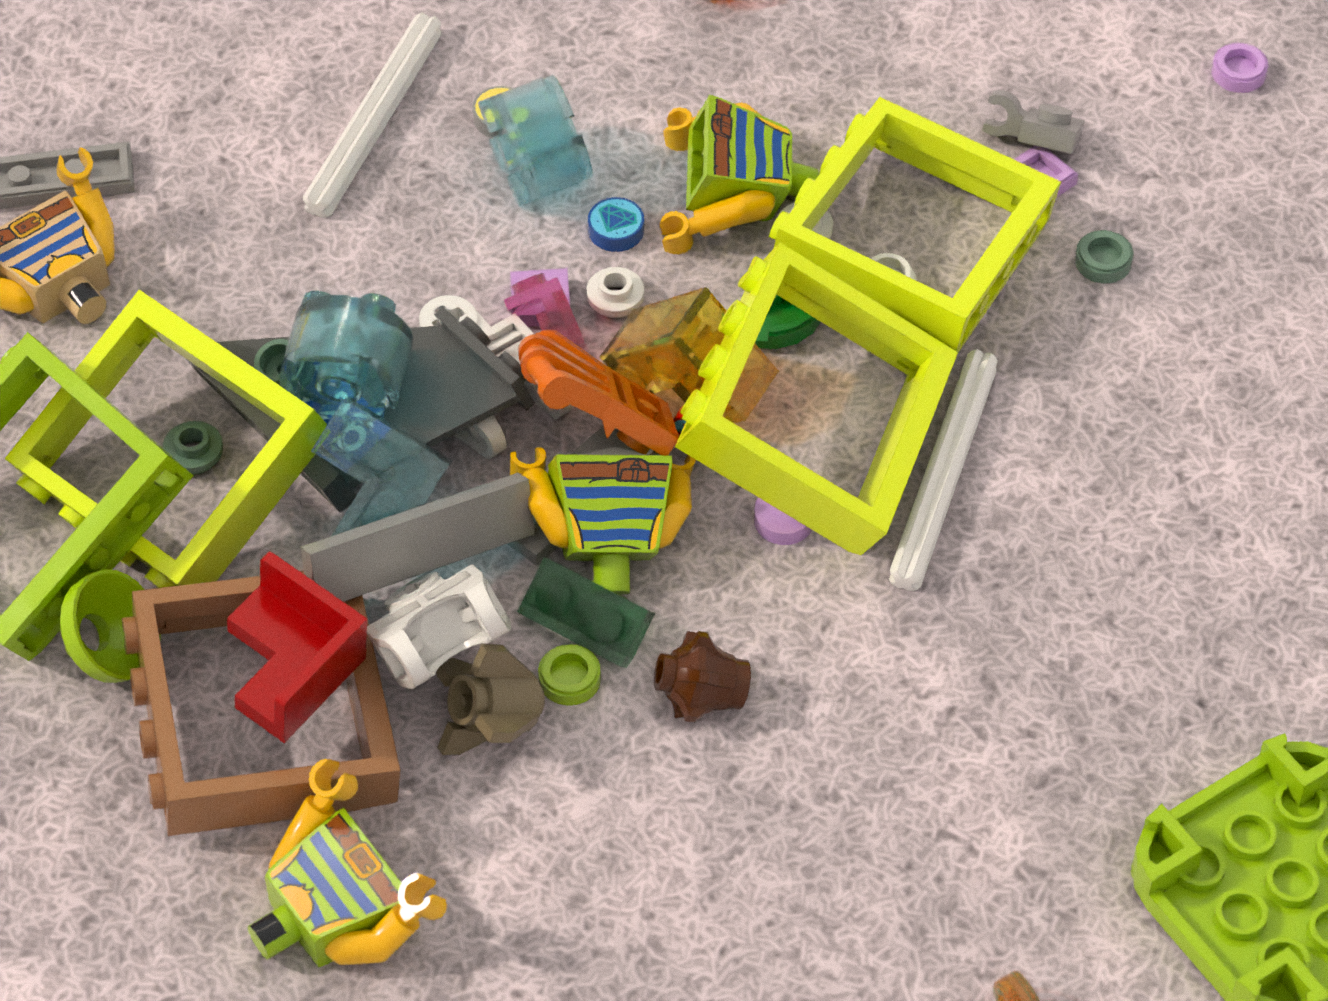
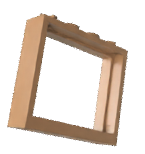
(254, 796)

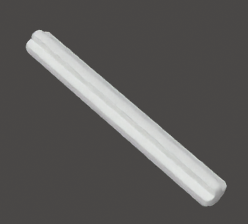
(372, 116)
(943, 471)

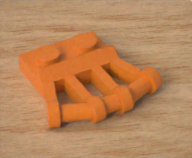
(576, 378)

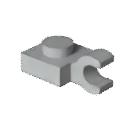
(1047, 127)

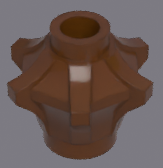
(702, 677)

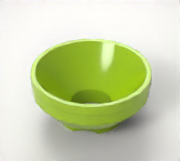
(104, 600)

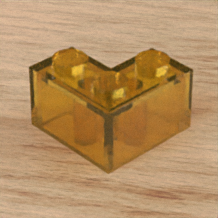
(669, 340)

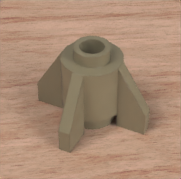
(488, 699)

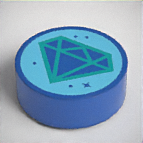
(616, 224)

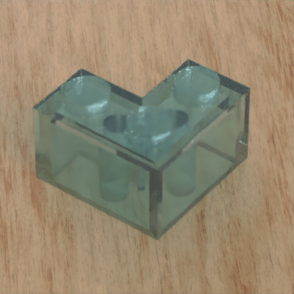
(389, 462)

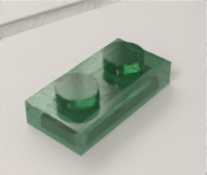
(586, 612)

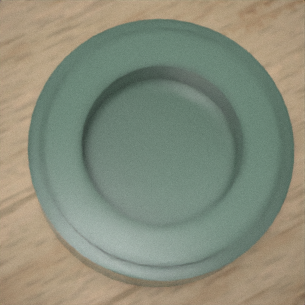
(1104, 256)

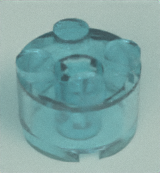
(536, 139)
(347, 350)

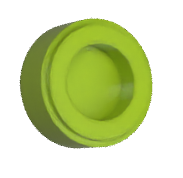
(569, 674)

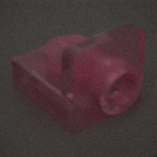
(557, 312)

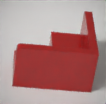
(309, 644)

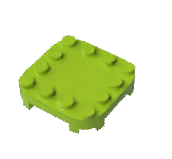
(1246, 875)

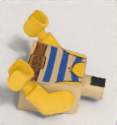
(59, 252)

